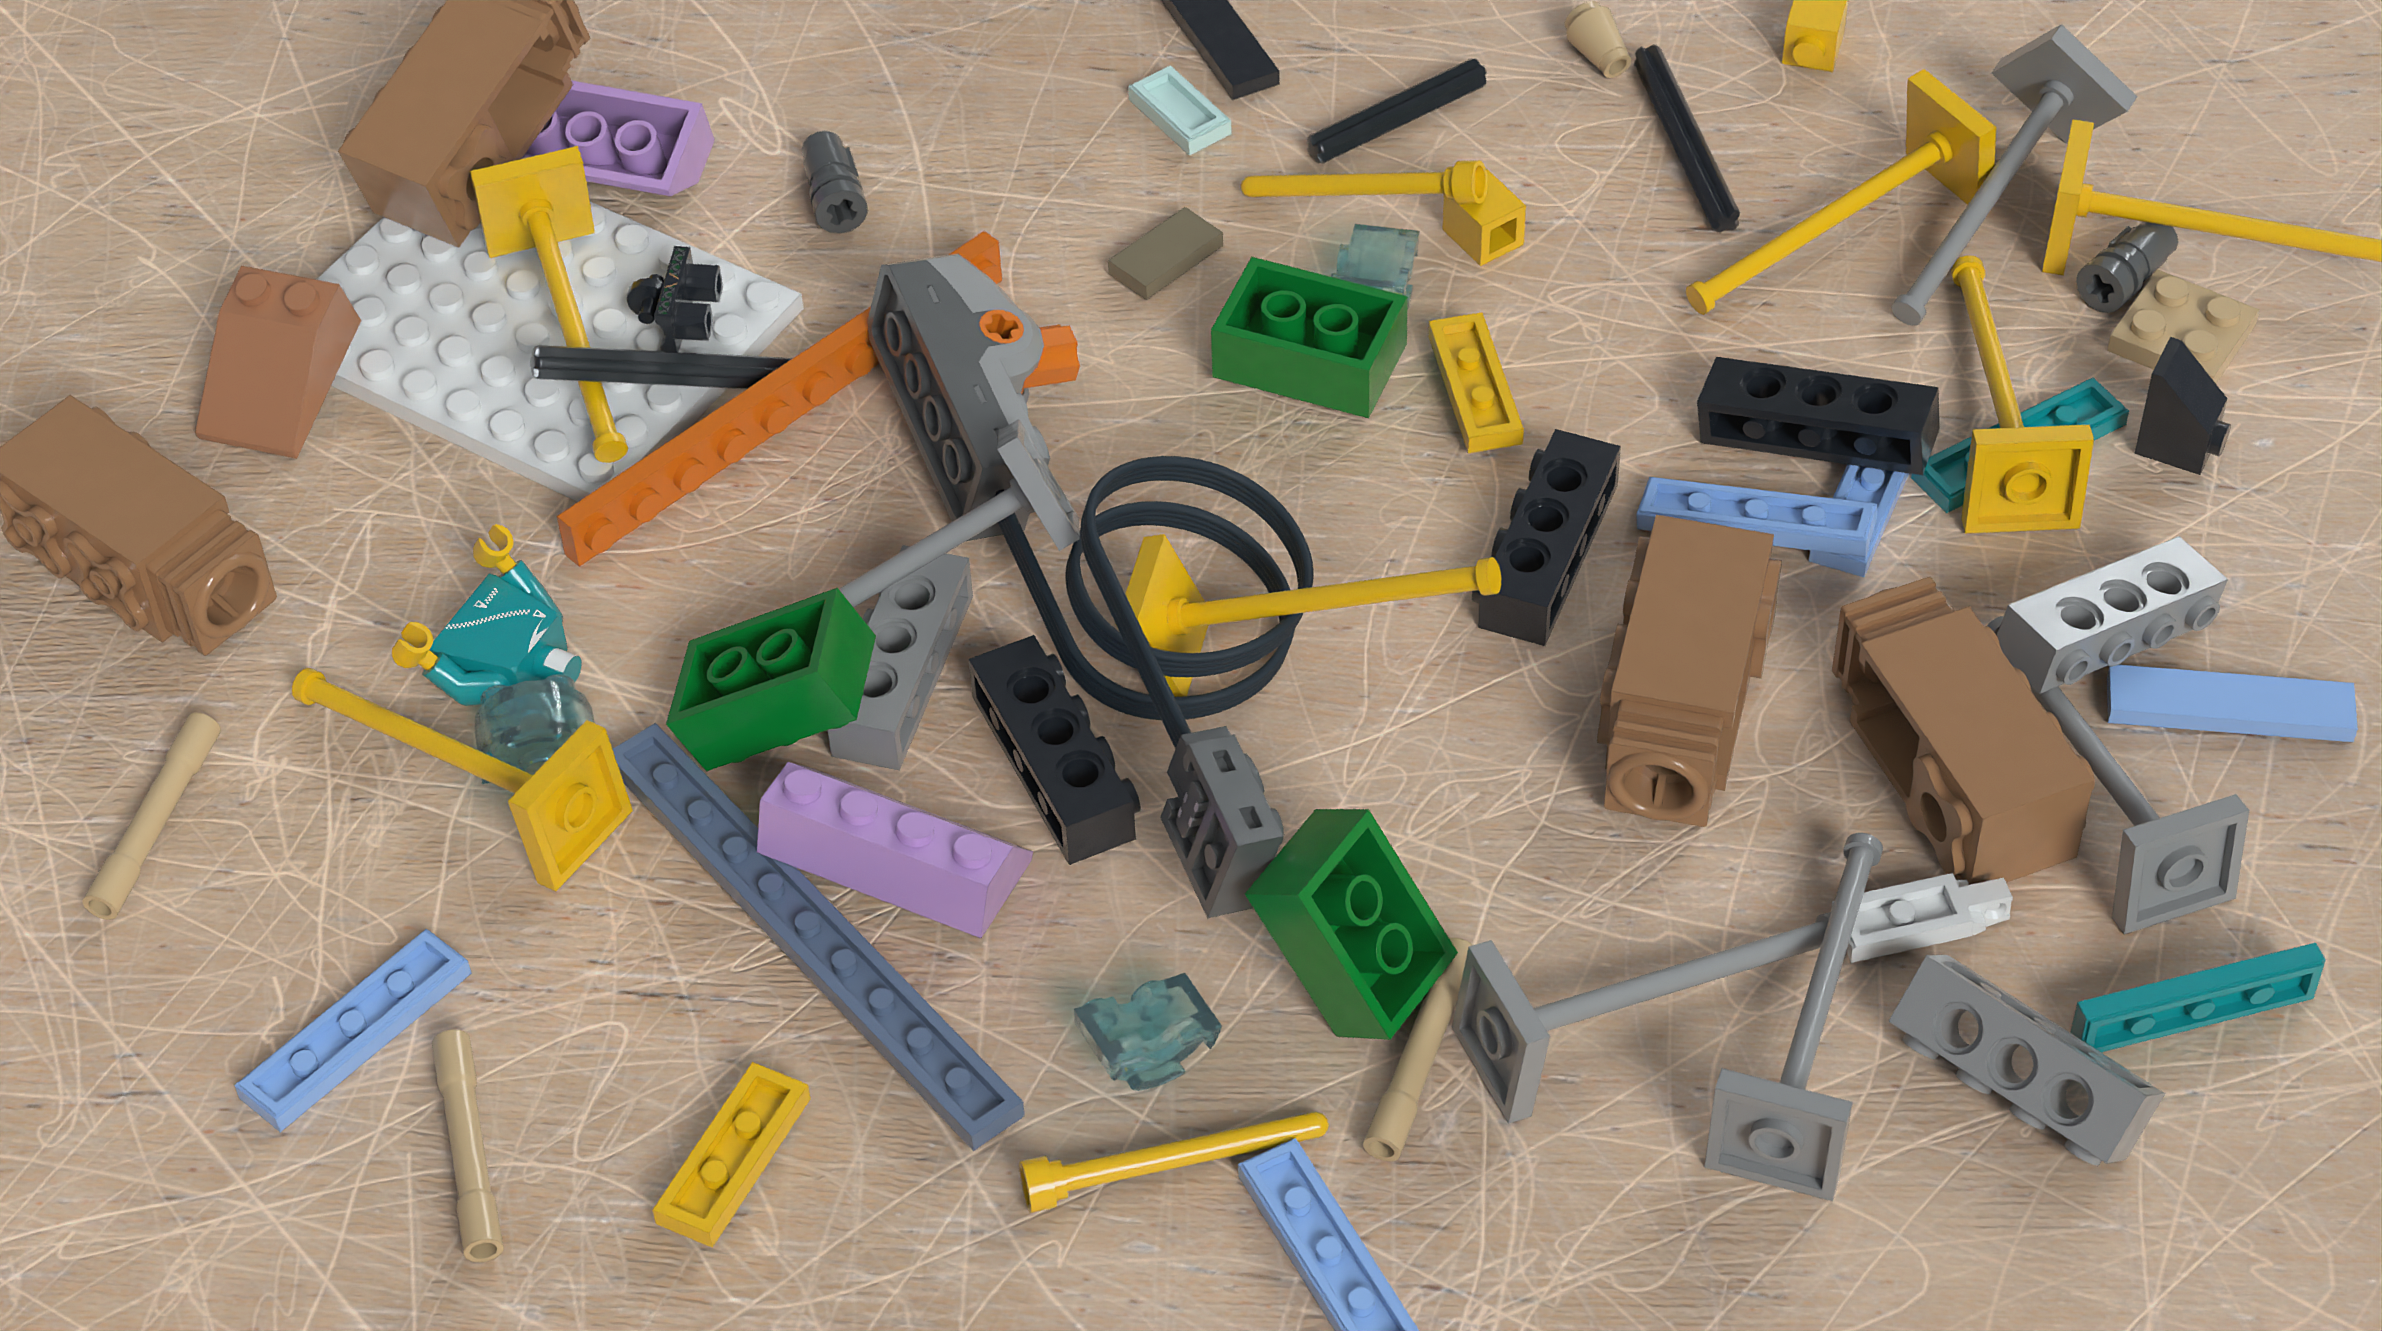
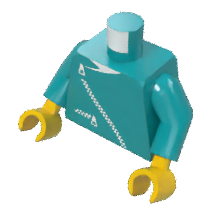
(498, 636)

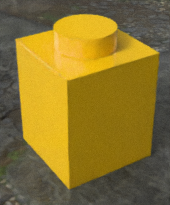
(1814, 33)
(1486, 228)

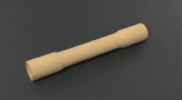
(123, 866)
(1399, 1104)
(476, 1204)

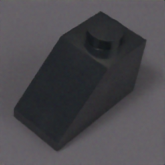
(2182, 412)

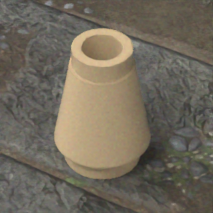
(1597, 37)

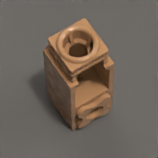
(460, 103)
(130, 528)
(1683, 666)
(1960, 735)

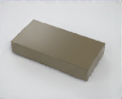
(1165, 253)

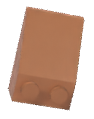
(273, 360)

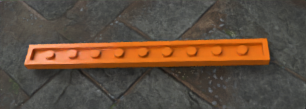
(733, 429)

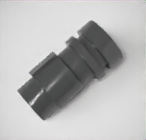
(833, 183)
(2125, 264)

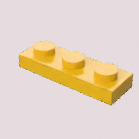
(1475, 382)
(731, 1154)

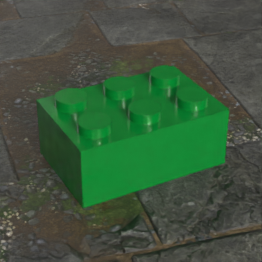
(1309, 337)
(772, 680)
(1352, 923)

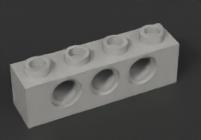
(2110, 614)
(914, 636)
(2117, 1098)

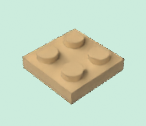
(2172, 307)

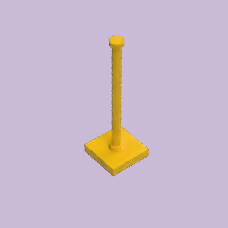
(1941, 137)
(2078, 199)
(536, 206)
(2015, 472)
(1178, 616)
(558, 810)

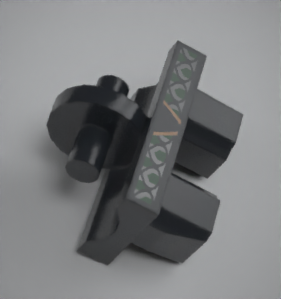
(671, 299)

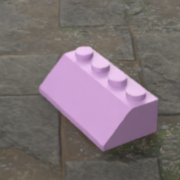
(630, 138)
(888, 849)

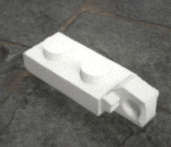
(1925, 914)

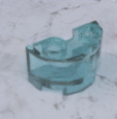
(1379, 258)
(529, 719)
(1150, 1033)

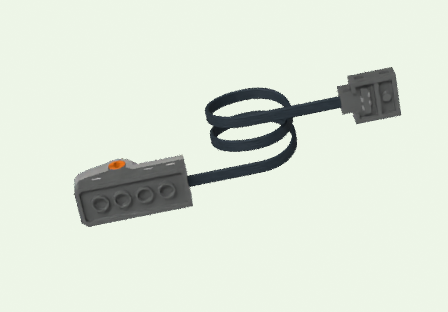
(961, 374)

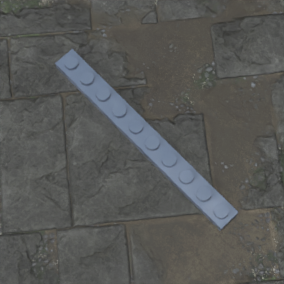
(819, 940)

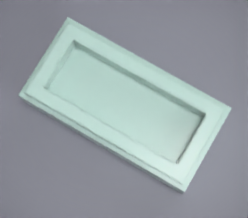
(1180, 110)

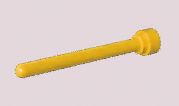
(1462, 182)
(1050, 1181)

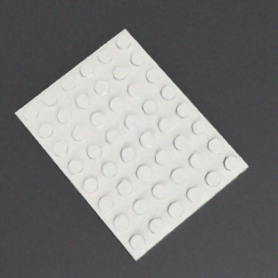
(455, 334)

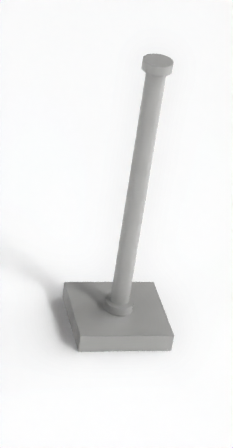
(2058, 84)
(1030, 488)
(2164, 862)
(1511, 1037)
(1781, 1129)

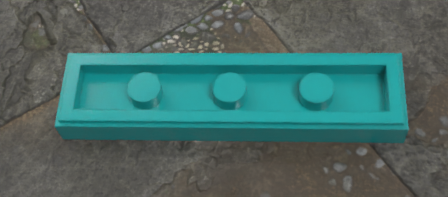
(2080, 405)
(2199, 998)

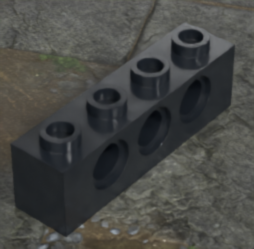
(1819, 415)
(1549, 535)
(1054, 749)

